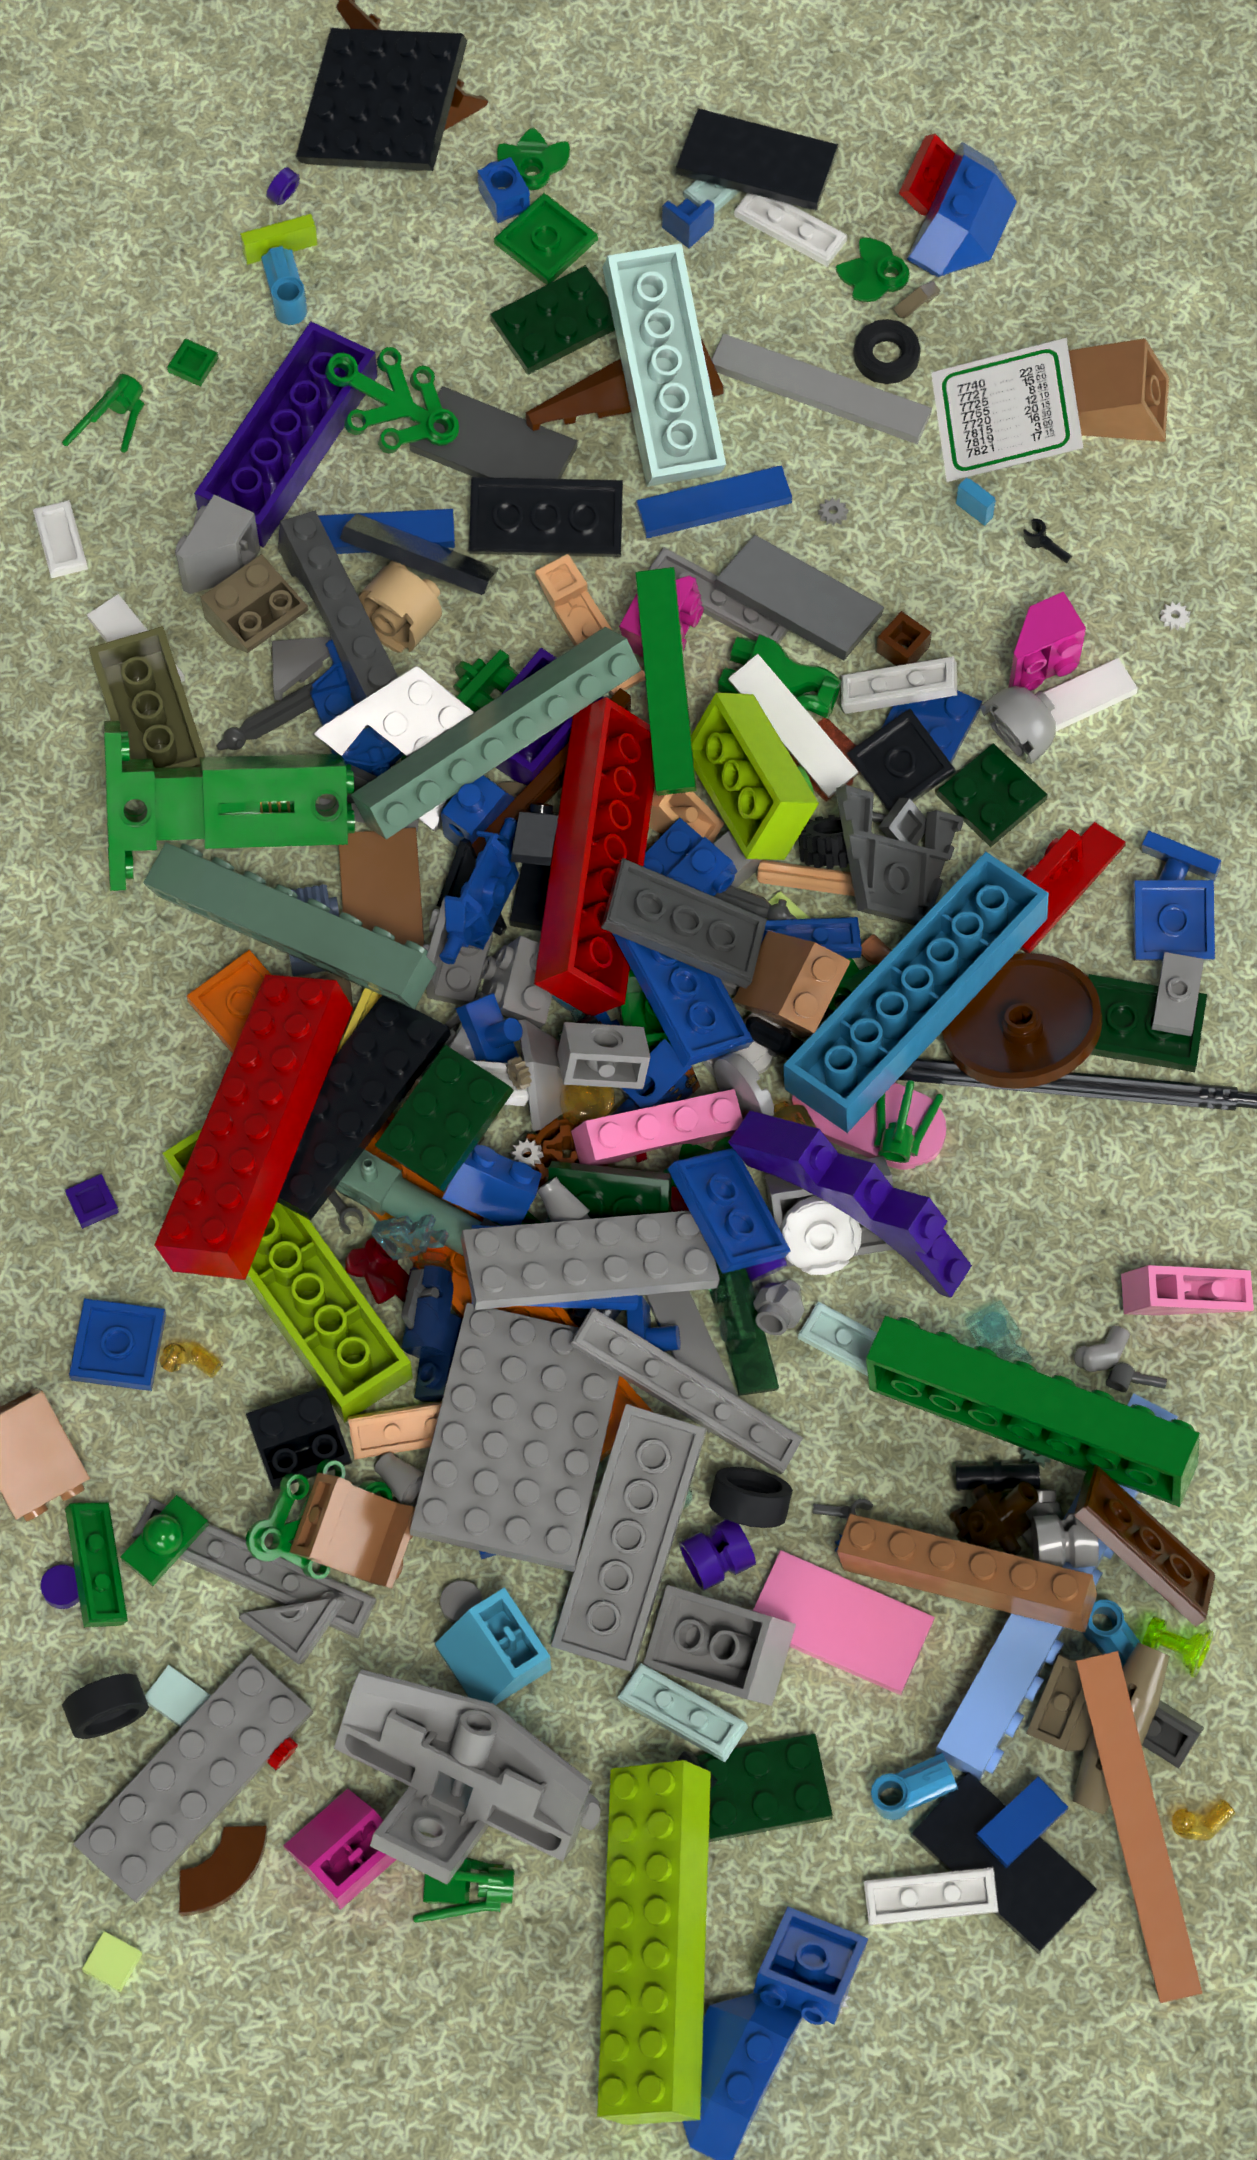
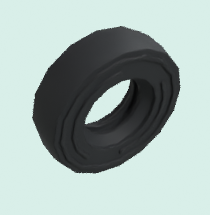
(890, 331)

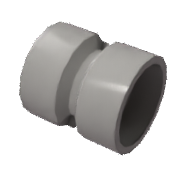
(1063, 1541)

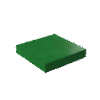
(546, 239)

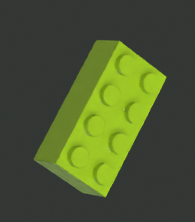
(751, 776)

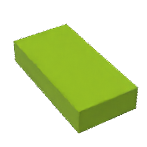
(290, 234)

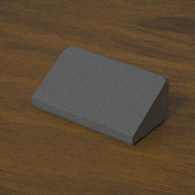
(1171, 1734)

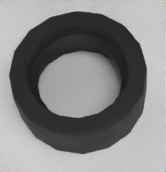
(750, 1497)
(105, 1706)

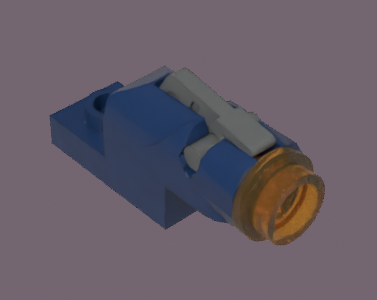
(429, 1326)

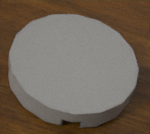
(737, 1073)

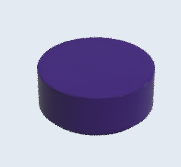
(283, 186)
(765, 1269)
(60, 1587)

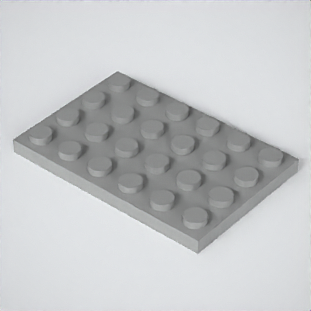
(516, 1441)

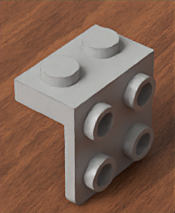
(511, 979)

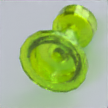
(1193, 1649)

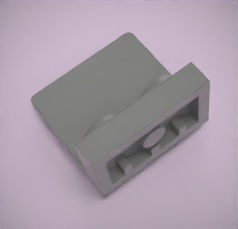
(458, 981)

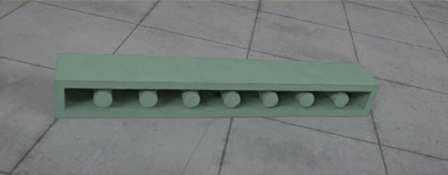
(495, 732)
(290, 924)

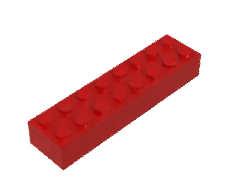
(598, 824)
(254, 1127)

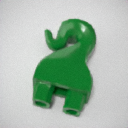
(795, 676)

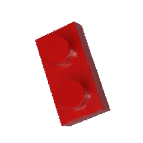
(926, 173)

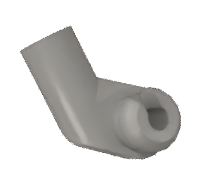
(1104, 1355)

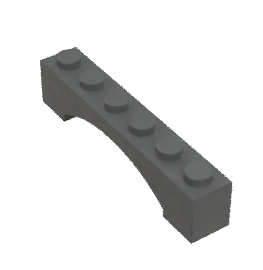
(317, 566)

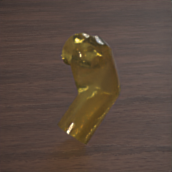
(190, 1353)
(1201, 1826)

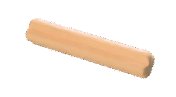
(805, 877)

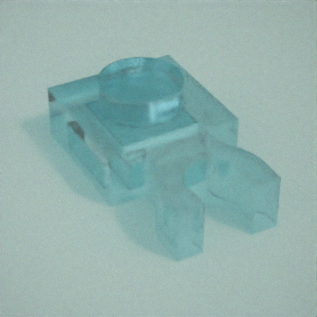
(406, 1238)
(998, 1332)

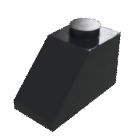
(535, 835)

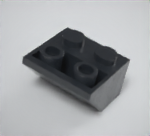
(297, 1436)

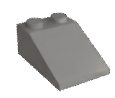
(719, 1645)

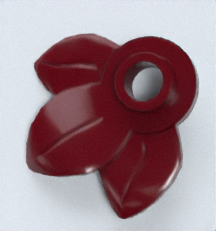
(380, 1271)

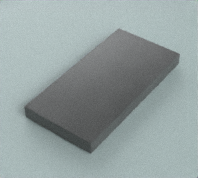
(496, 443)
(799, 597)
(684, 923)

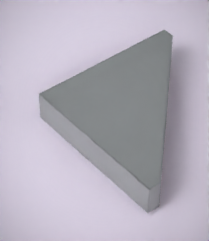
(296, 661)
(295, 1627)

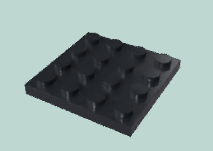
(381, 99)

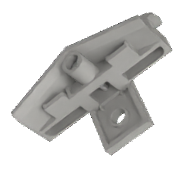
(463, 1772)

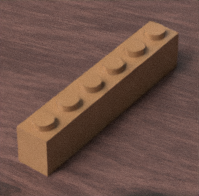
(967, 1572)

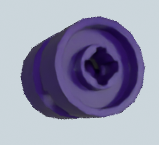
(717, 1553)

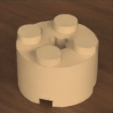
(401, 606)

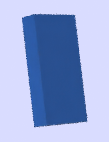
(1022, 1822)

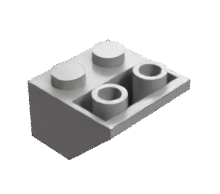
(217, 546)

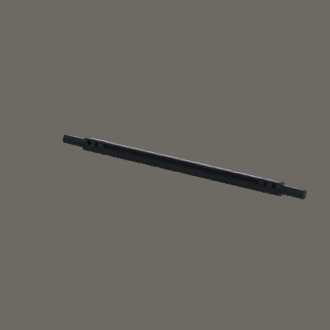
(1098, 1087)

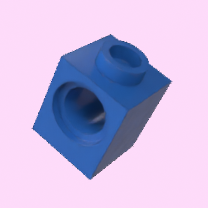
(503, 202)

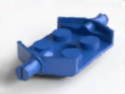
(331, 698)
(482, 898)

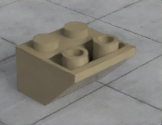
(251, 605)

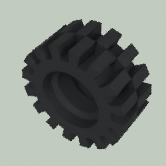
(823, 843)

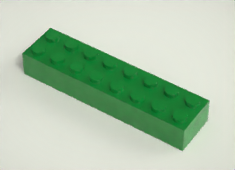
(1033, 1409)

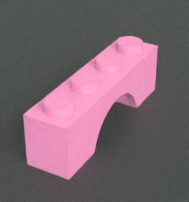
(656, 1127)

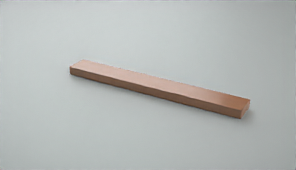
(1139, 1827)

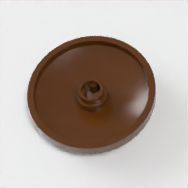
(1027, 1024)

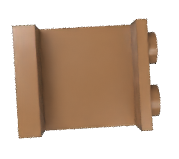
(354, 1531)

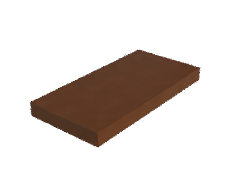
(1145, 1545)

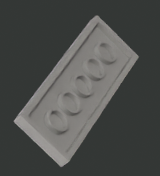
(587, 1259)
(629, 1538)
(193, 1778)

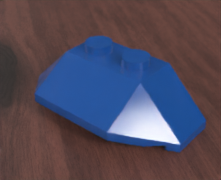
(964, 216)
(739, 2060)

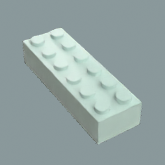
(664, 365)

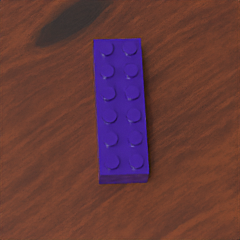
(287, 430)

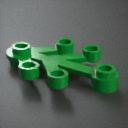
(397, 402)
(285, 1532)

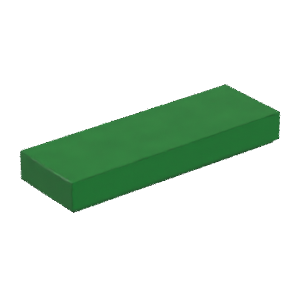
(96, 1564)

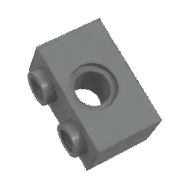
(603, 1055)

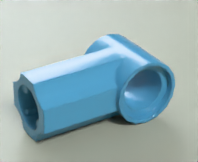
(285, 285)
(1119, 1638)
(917, 1783)

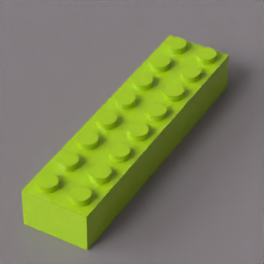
(317, 1307)
(654, 1944)

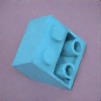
(494, 1650)

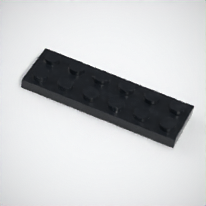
(358, 1097)

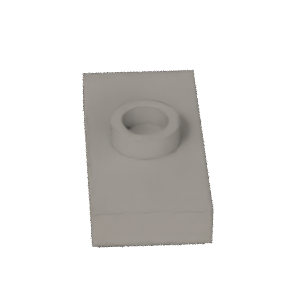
(1177, 994)

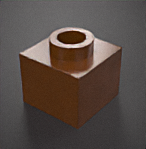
(906, 632)

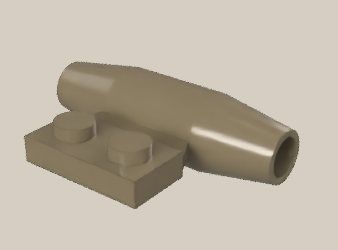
(1066, 1724)

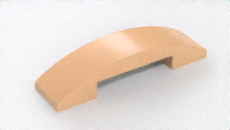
(575, 607)

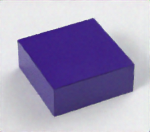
(91, 1201)

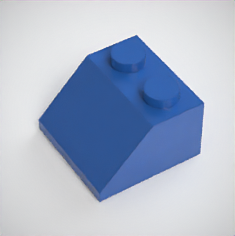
(494, 1186)

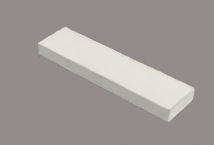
(795, 726)

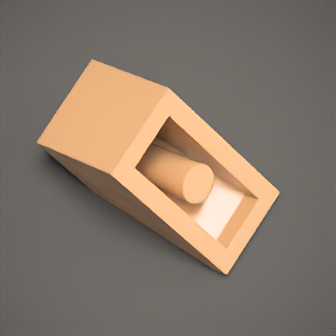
(688, 807)

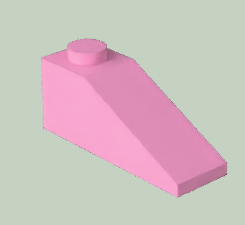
(1186, 1290)

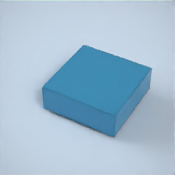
(975, 501)

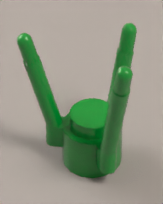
(120, 397)
(897, 1141)
(493, 1883)

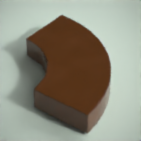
(224, 1872)

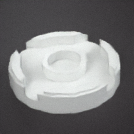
(820, 1236)

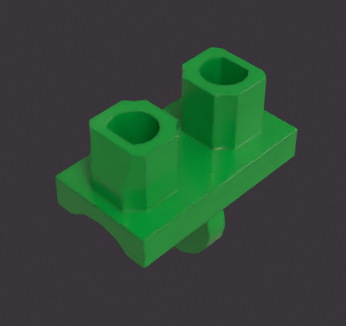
(482, 679)

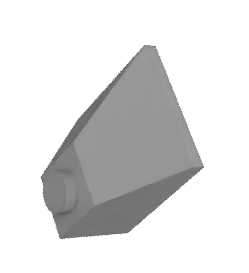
(541, 1057)

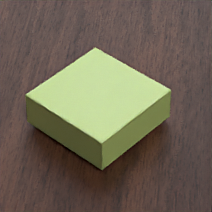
(112, 1961)

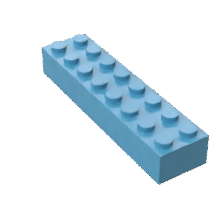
(915, 992)

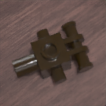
(996, 1517)

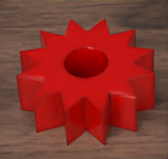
(282, 1753)

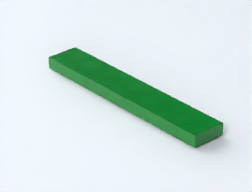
(665, 681)

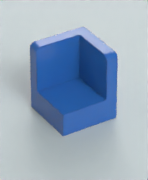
(688, 221)

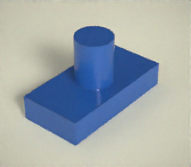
(1180, 858)
(488, 1031)
(639, 1322)

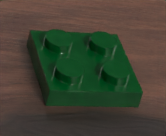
(992, 795)

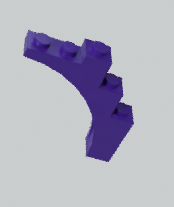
(858, 1189)

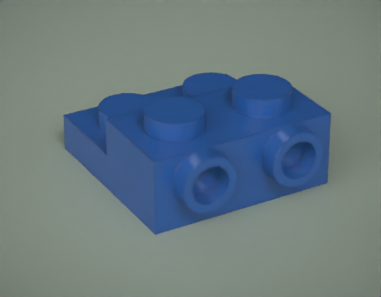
(691, 860)
(809, 1967)

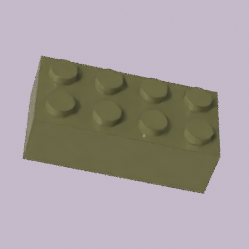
(148, 699)

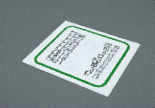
(1007, 410)

